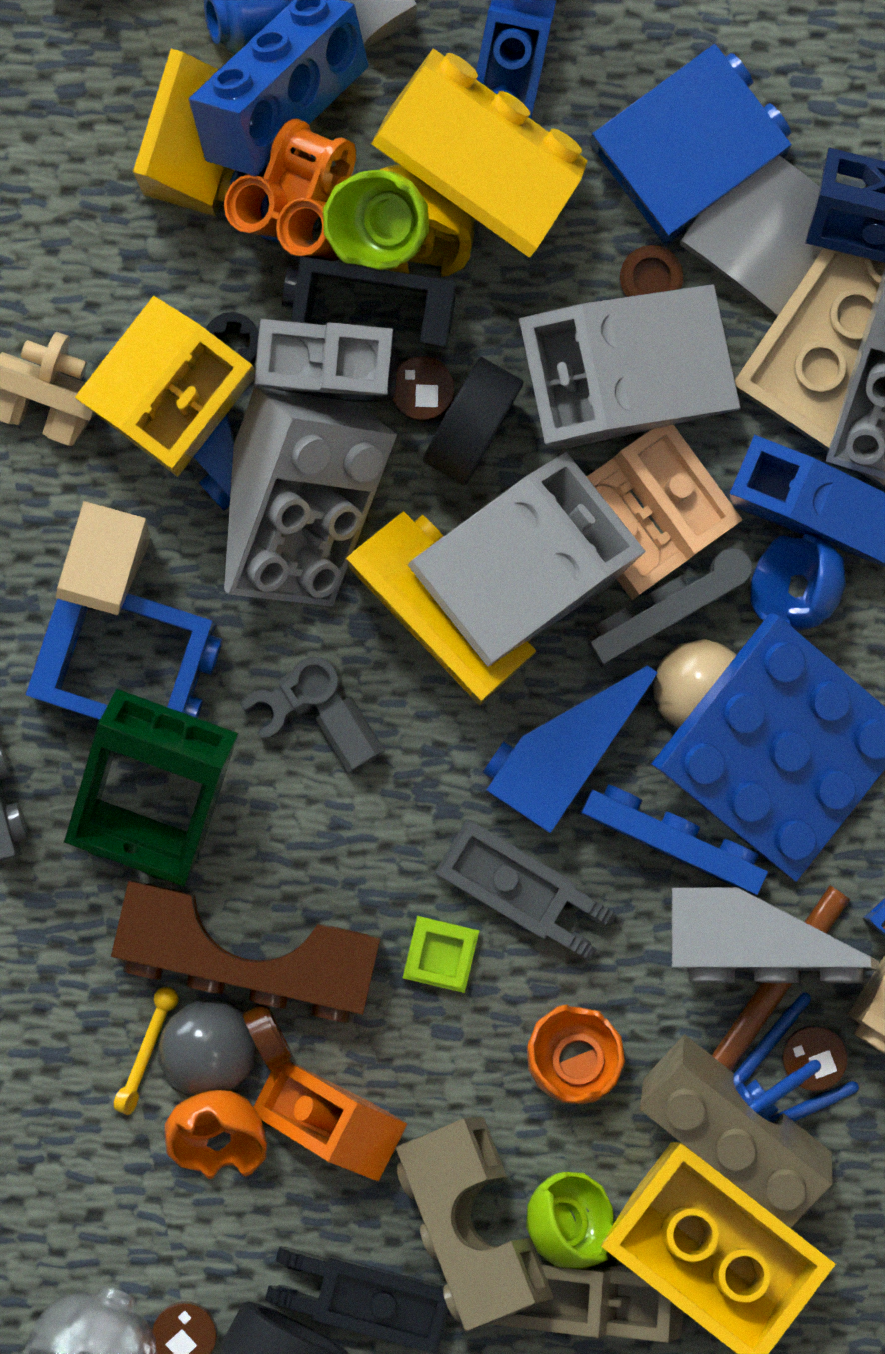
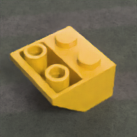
(166, 384)

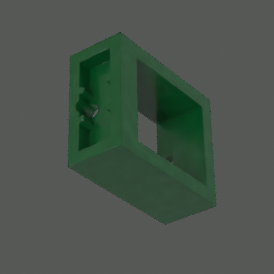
(166, 742)

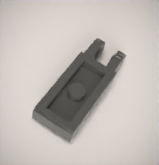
(518, 886)

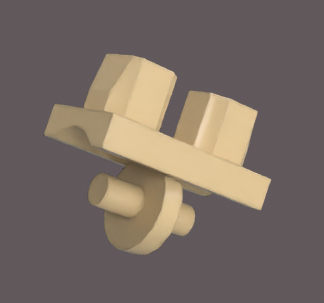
(46, 385)

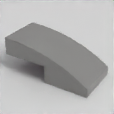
(323, 357)

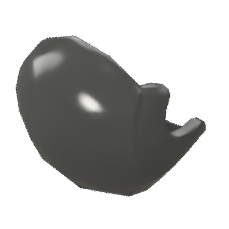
(206, 1048)

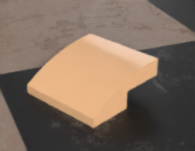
(675, 494)

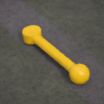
(127, 1097)

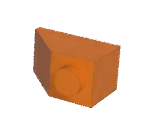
(329, 1120)

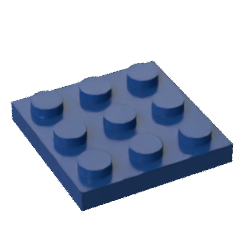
(780, 747)

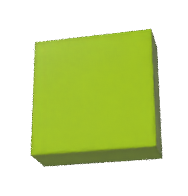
(440, 954)

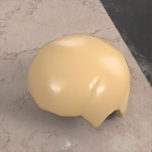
(687, 676)

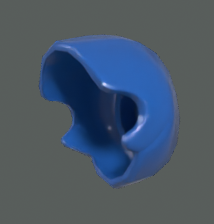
(794, 556)

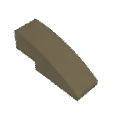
(601, 1303)

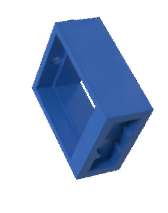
(63, 636)

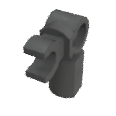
(317, 684)

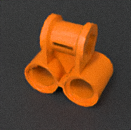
(295, 189)

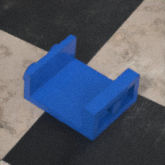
(691, 141)

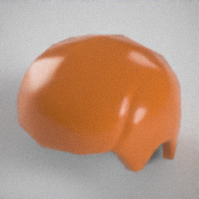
(582, 1077)
(207, 1116)

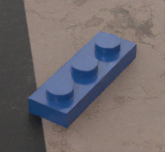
(675, 838)

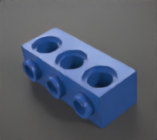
(279, 75)

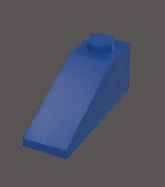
(558, 757)

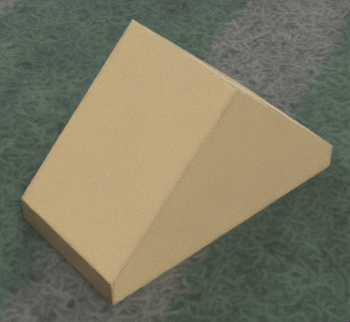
(103, 558)

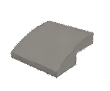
(760, 234)

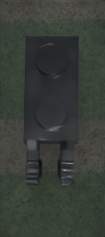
(366, 1300)

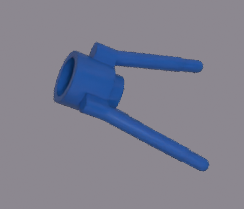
(764, 1101)

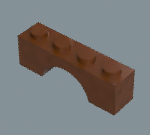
(164, 931)

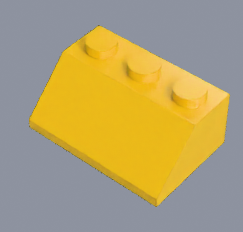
(481, 150)
(385, 571)
(716, 1252)

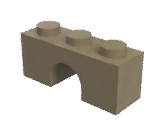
(701, 1108)
(444, 1177)

